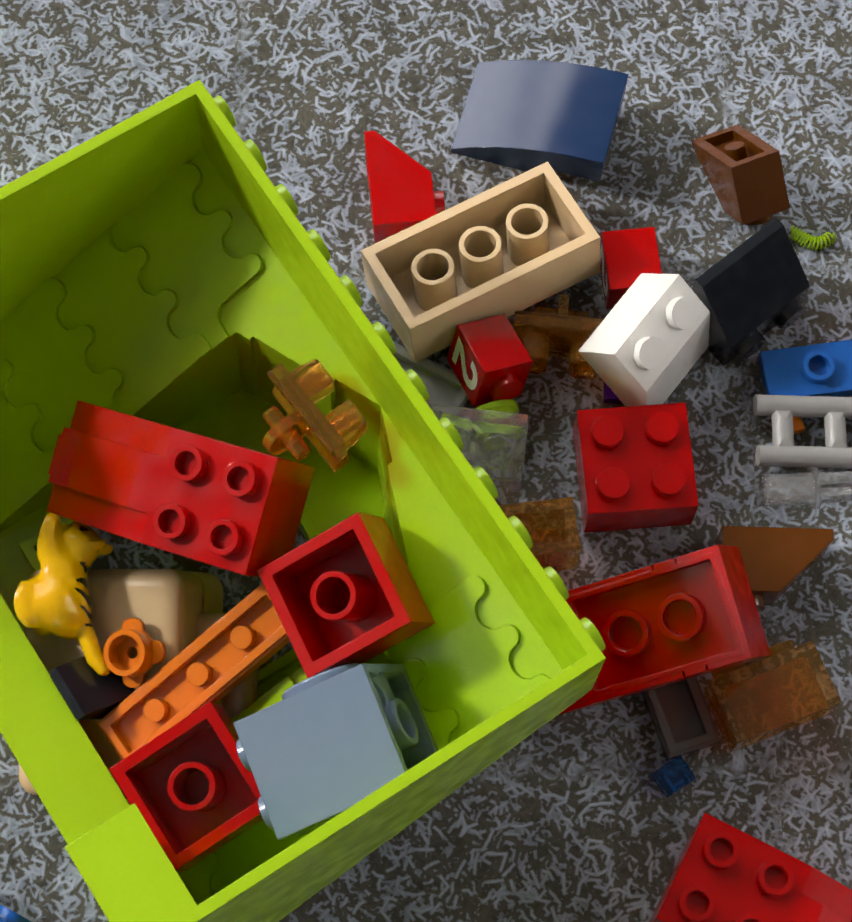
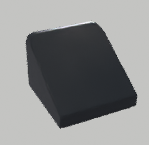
(86, 692)

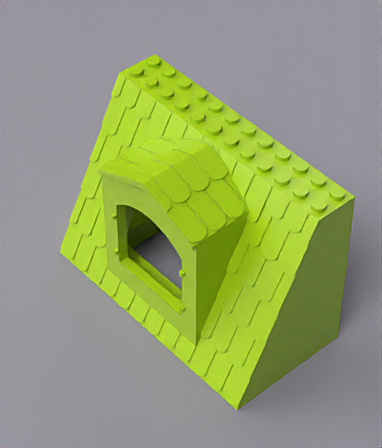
(167, 288)

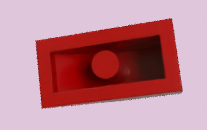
(398, 188)

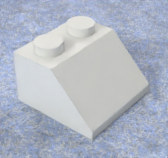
(649, 339)

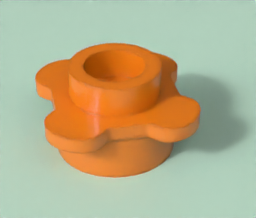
(118, 648)

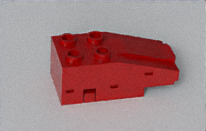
(177, 489)
(670, 622)
(743, 879)

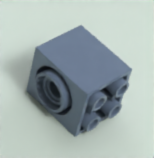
(332, 743)

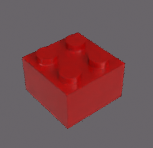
(635, 467)
(345, 595)
(192, 786)

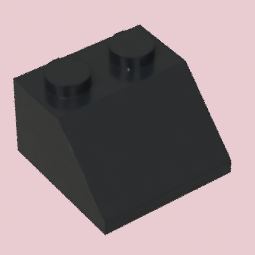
(752, 293)

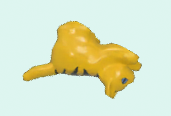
(59, 596)

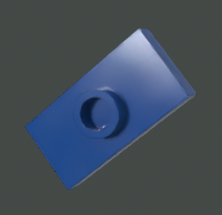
(808, 370)

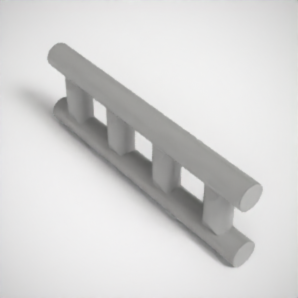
(783, 451)

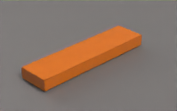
(198, 673)

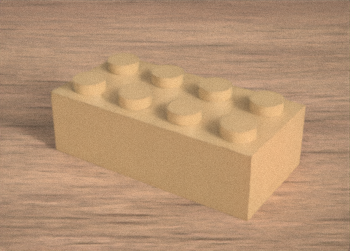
(481, 259)

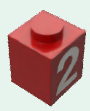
(623, 259)
(489, 360)

